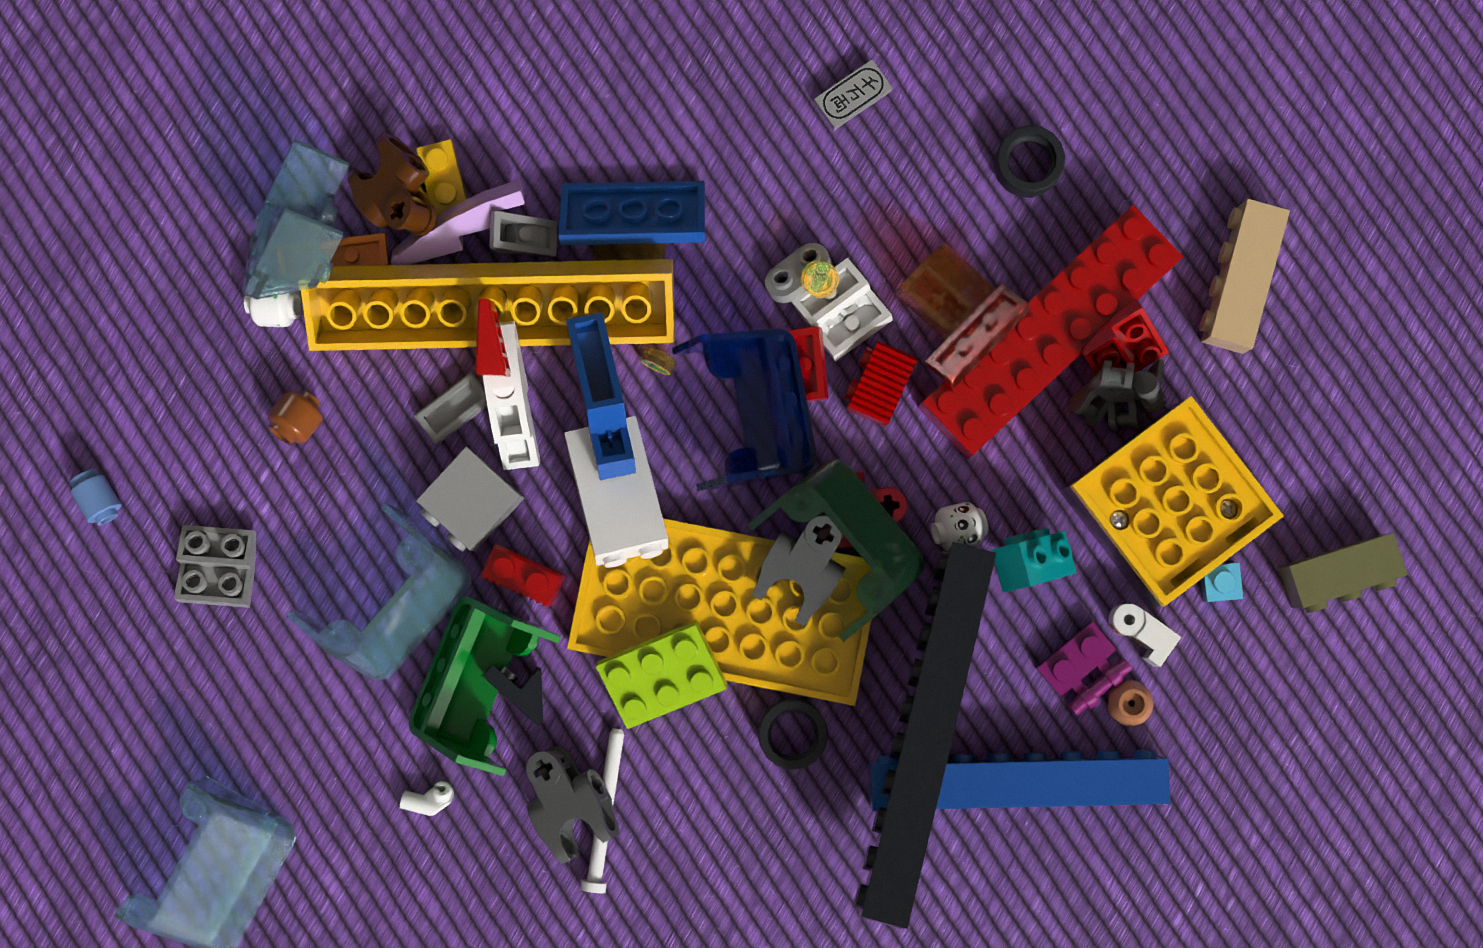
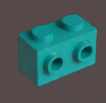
(1034, 560)

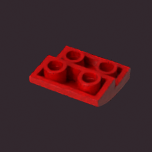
(1124, 340)

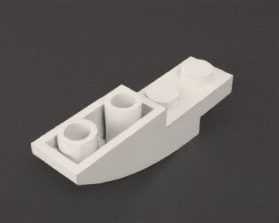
(510, 408)

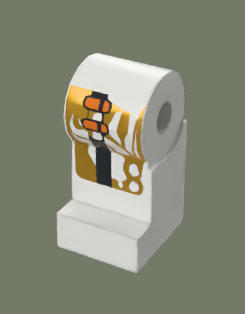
(1145, 630)

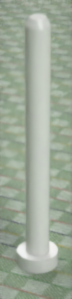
(594, 879)

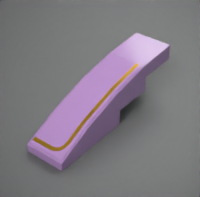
(458, 220)

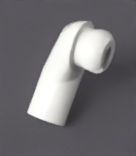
(431, 801)

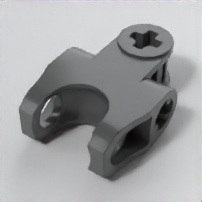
(806, 563)
(567, 797)

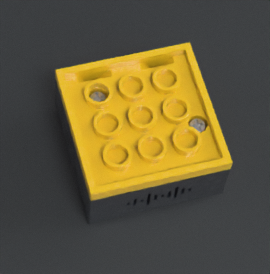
(1171, 503)

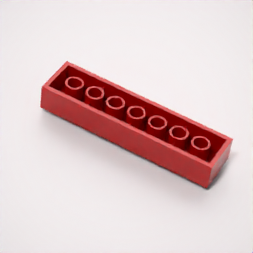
(1053, 333)

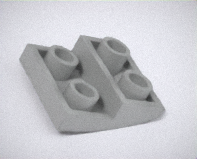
(216, 566)

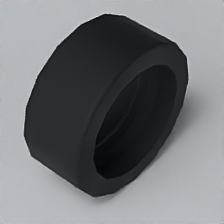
(1031, 134)
(796, 761)

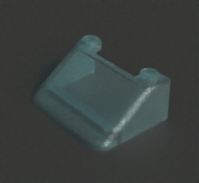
(220, 872)

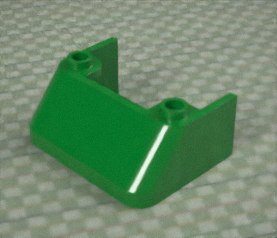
(454, 695)

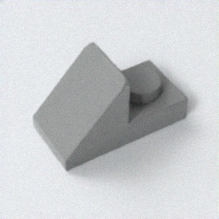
(522, 235)

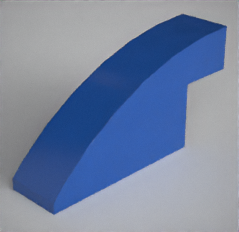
(601, 396)

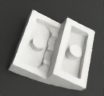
(847, 314)

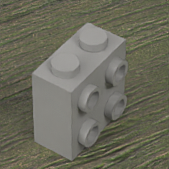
(469, 501)

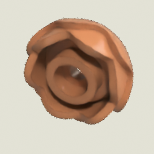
(1119, 699)

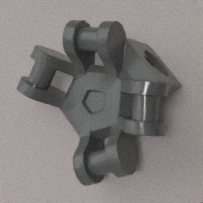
(1116, 386)

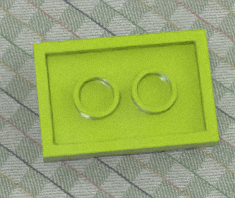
(661, 674)

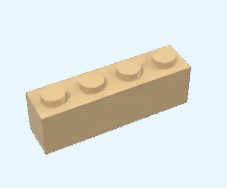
(1244, 276)

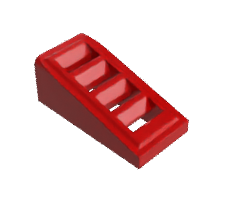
(490, 346)

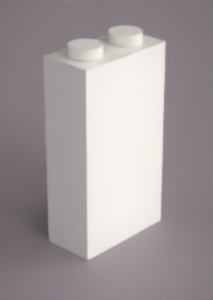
(621, 510)

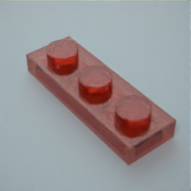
(978, 335)

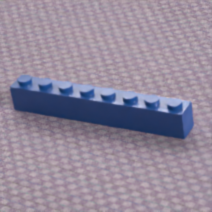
(1042, 780)

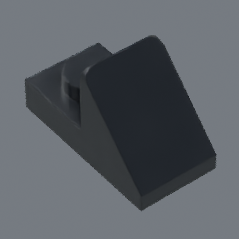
(526, 697)

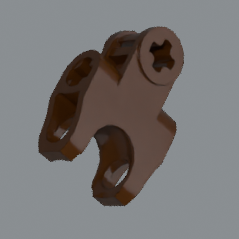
(394, 192)

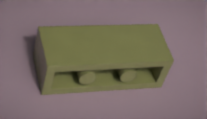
(1343, 572)

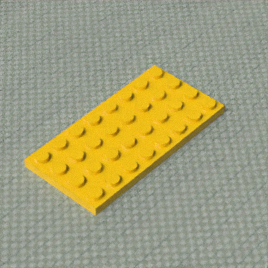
(711, 580)

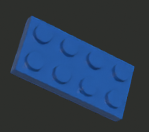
(632, 213)

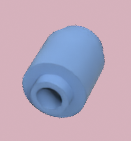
(94, 497)

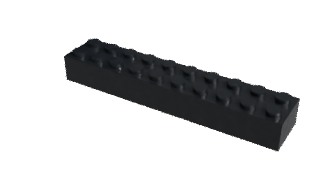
(927, 736)

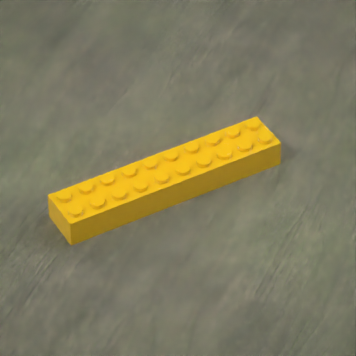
(440, 303)

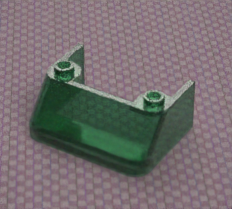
(865, 524)

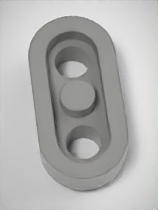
(792, 268)

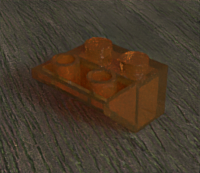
(944, 291)

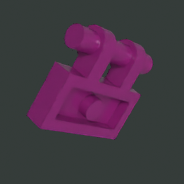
(1075, 660)

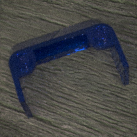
(769, 403)

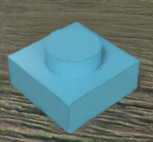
(1222, 583)

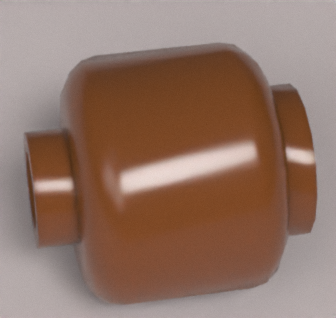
(295, 417)

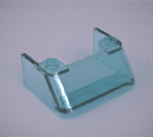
(293, 228)
(407, 617)

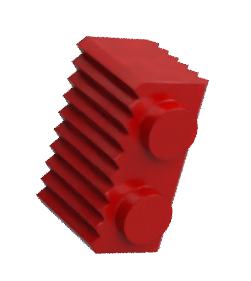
(880, 384)
(523, 576)

